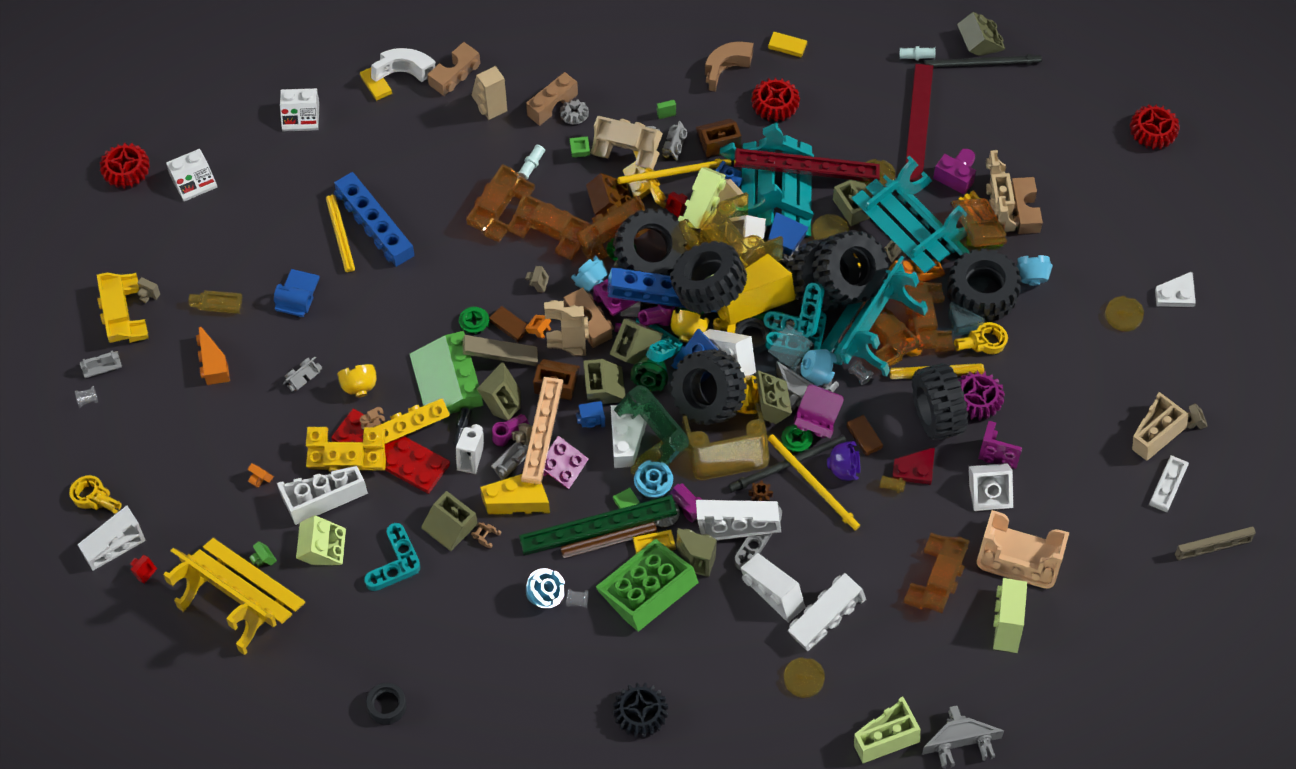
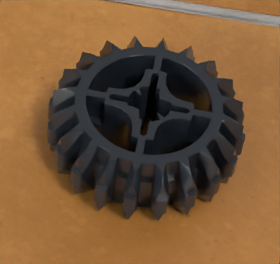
(658, 707)

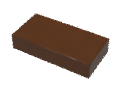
(509, 323)
(864, 435)

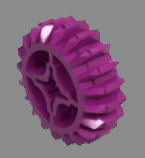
(981, 389)

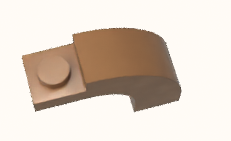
(727, 56)

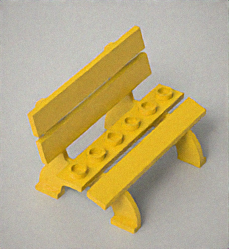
(254, 606)

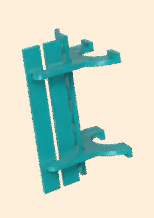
(796, 188)
(927, 240)
(858, 336)

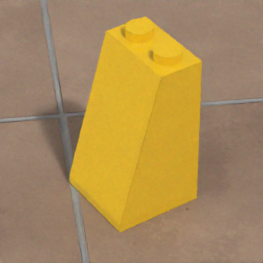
(766, 288)

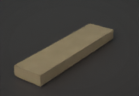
(500, 350)
(1215, 543)

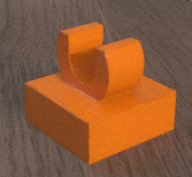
(538, 325)
(259, 475)

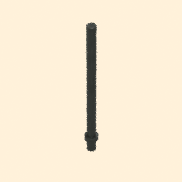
(985, 61)
(743, 482)

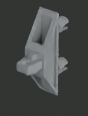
(797, 384)
(962, 732)

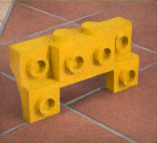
(115, 310)
(342, 455)

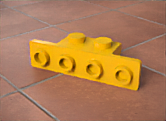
(644, 187)
(413, 420)

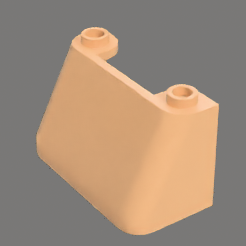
(1021, 554)

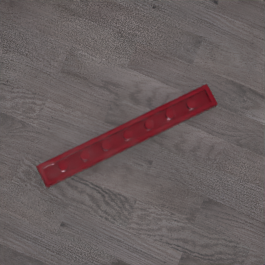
(919, 118)
(806, 165)

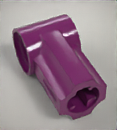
(656, 315)
(507, 429)
(686, 501)

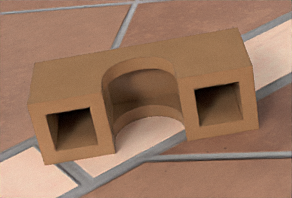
(446, 79)
(542, 104)
(1027, 219)
(599, 328)

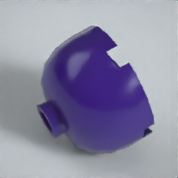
(844, 461)

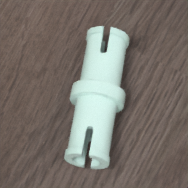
(917, 53)
(531, 161)

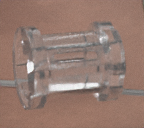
(860, 372)
(86, 396)
(577, 598)

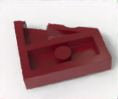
(915, 467)

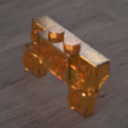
(494, 201)
(550, 221)
(605, 226)
(926, 326)
(893, 336)
(941, 583)

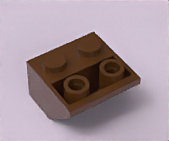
(717, 135)
(605, 192)
(557, 370)

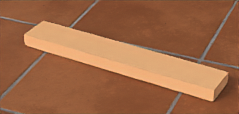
(542, 430)

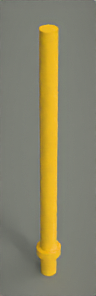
(672, 171)
(847, 517)

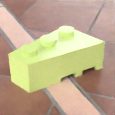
(704, 196)
(1010, 615)
(887, 733)

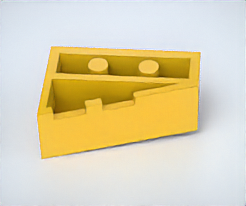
(514, 496)

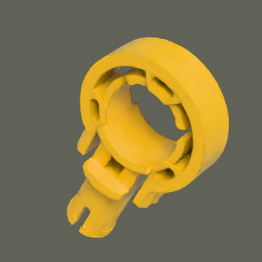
(978, 341)
(98, 497)

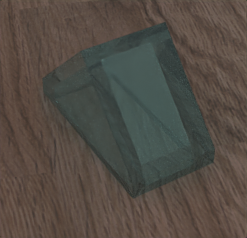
(963, 320)

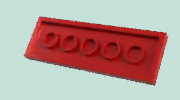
(403, 456)

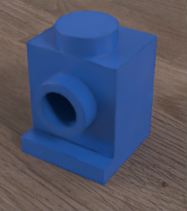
(731, 173)
(591, 414)

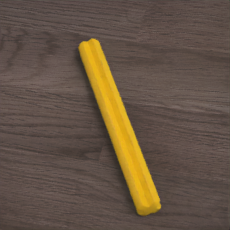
(340, 233)
(907, 372)

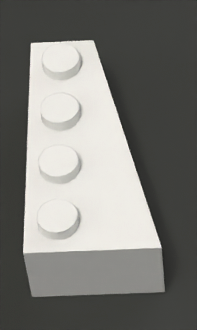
(321, 493)
(737, 518)
(826, 611)

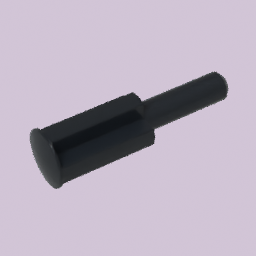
(462, 422)

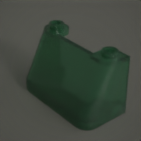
(642, 402)

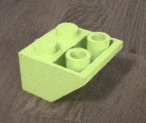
(320, 542)

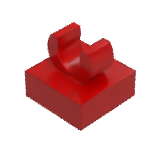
(676, 203)
(143, 568)

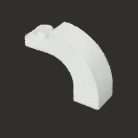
(402, 61)

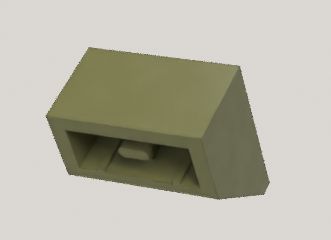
(980, 35)
(843, 198)
(634, 341)
(603, 381)
(501, 393)
(773, 397)
(449, 521)
(697, 550)

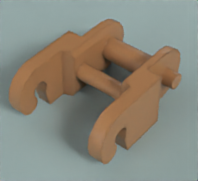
(372, 418)
(488, 528)

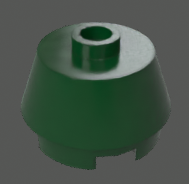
(649, 374)

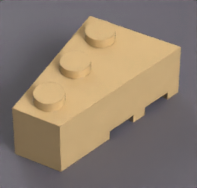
(490, 93)
(1159, 427)

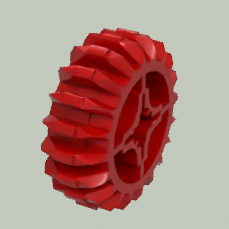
(776, 93)
(1152, 131)
(124, 165)

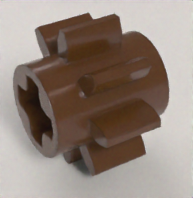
(760, 492)

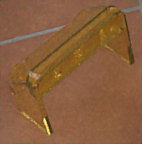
(721, 229)
(729, 455)

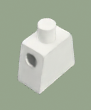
(469, 441)

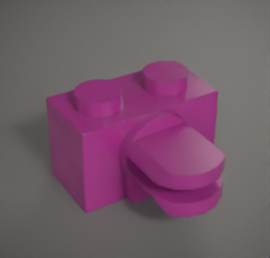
(956, 172)

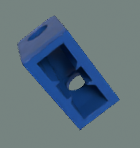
(790, 230)

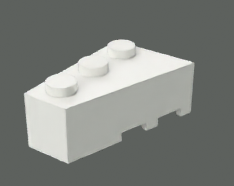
(735, 345)
(626, 438)
(112, 539)
(774, 586)

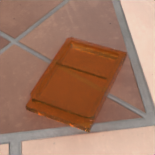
(981, 222)

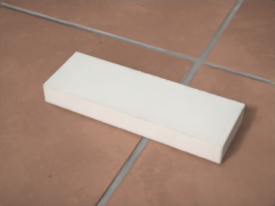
(1168, 483)

